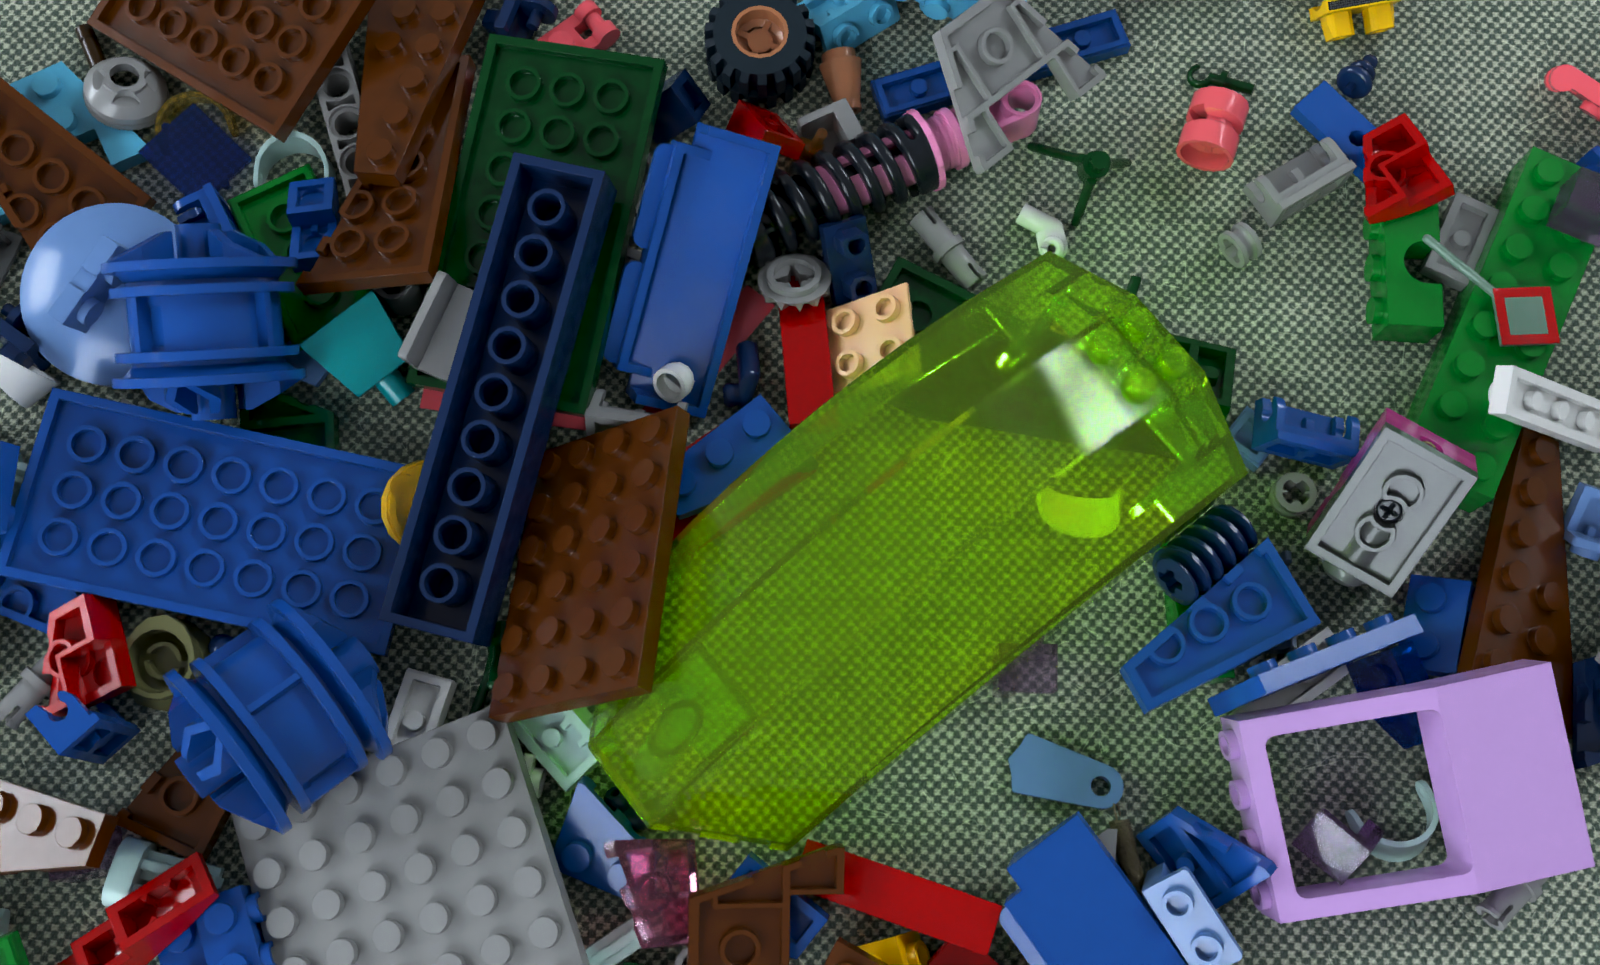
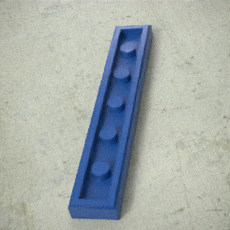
(925, 86)

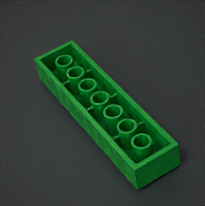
(1516, 254)

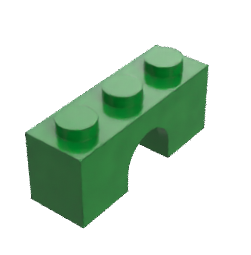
(1399, 304)

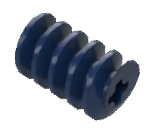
(1203, 553)

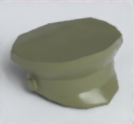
(158, 647)

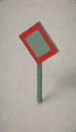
(1521, 313)

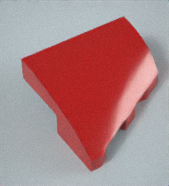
(1400, 172)
(87, 653)

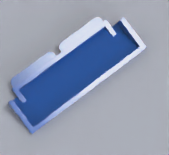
(696, 244)
(1080, 905)

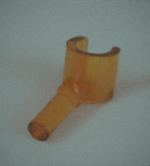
(813, 145)

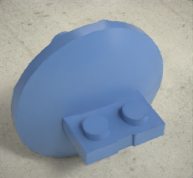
(68, 297)

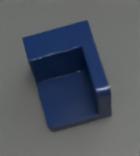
(679, 107)

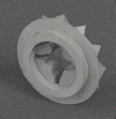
(808, 271)

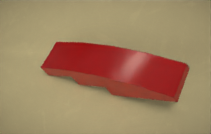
(805, 359)
(915, 903)
(148, 917)

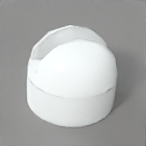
(673, 382)

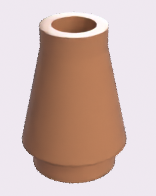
(843, 75)

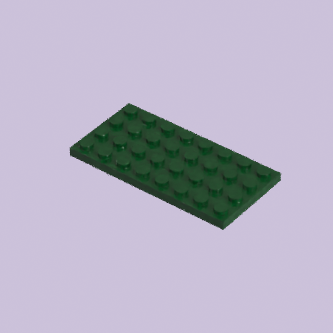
(565, 108)

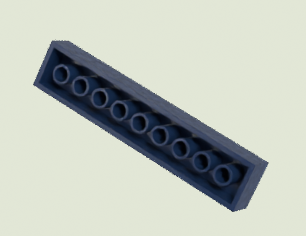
(500, 400)

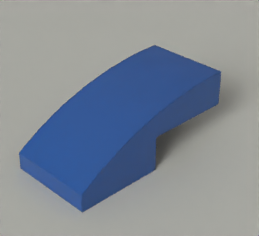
(312, 214)

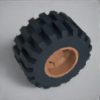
(760, 49)

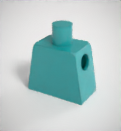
(362, 350)

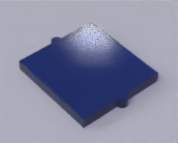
(195, 153)

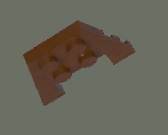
(750, 915)

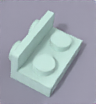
(560, 744)

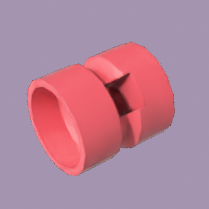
(1212, 128)

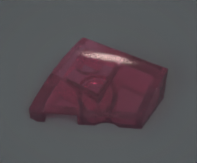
(657, 887)

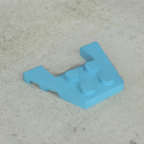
(61, 97)

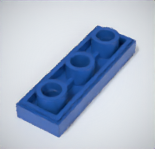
(1330, 115)

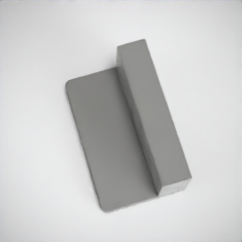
(437, 327)

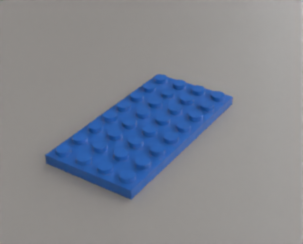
(201, 518)

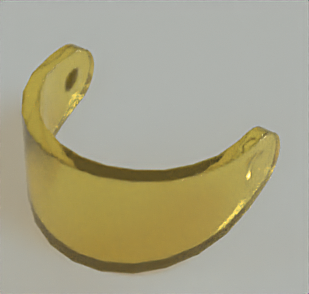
(184, 99)

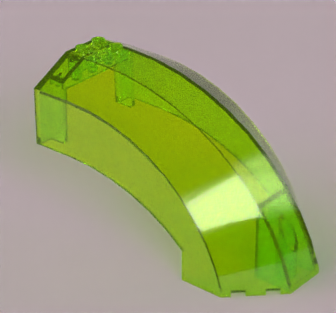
(912, 552)

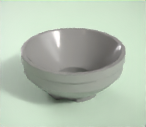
(125, 106)

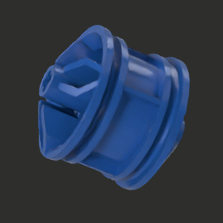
(204, 321)
(278, 716)

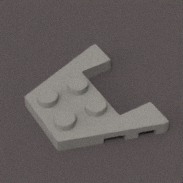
(991, 53)

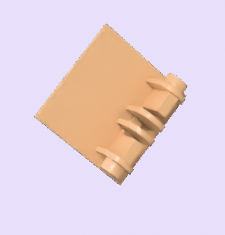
(867, 332)

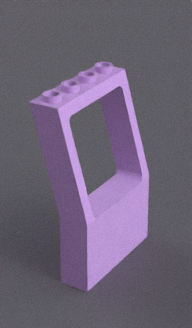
(1495, 775)

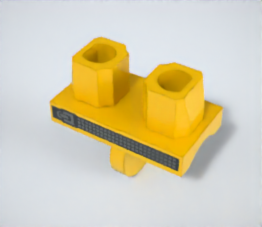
(1338, 21)

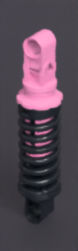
(876, 166)

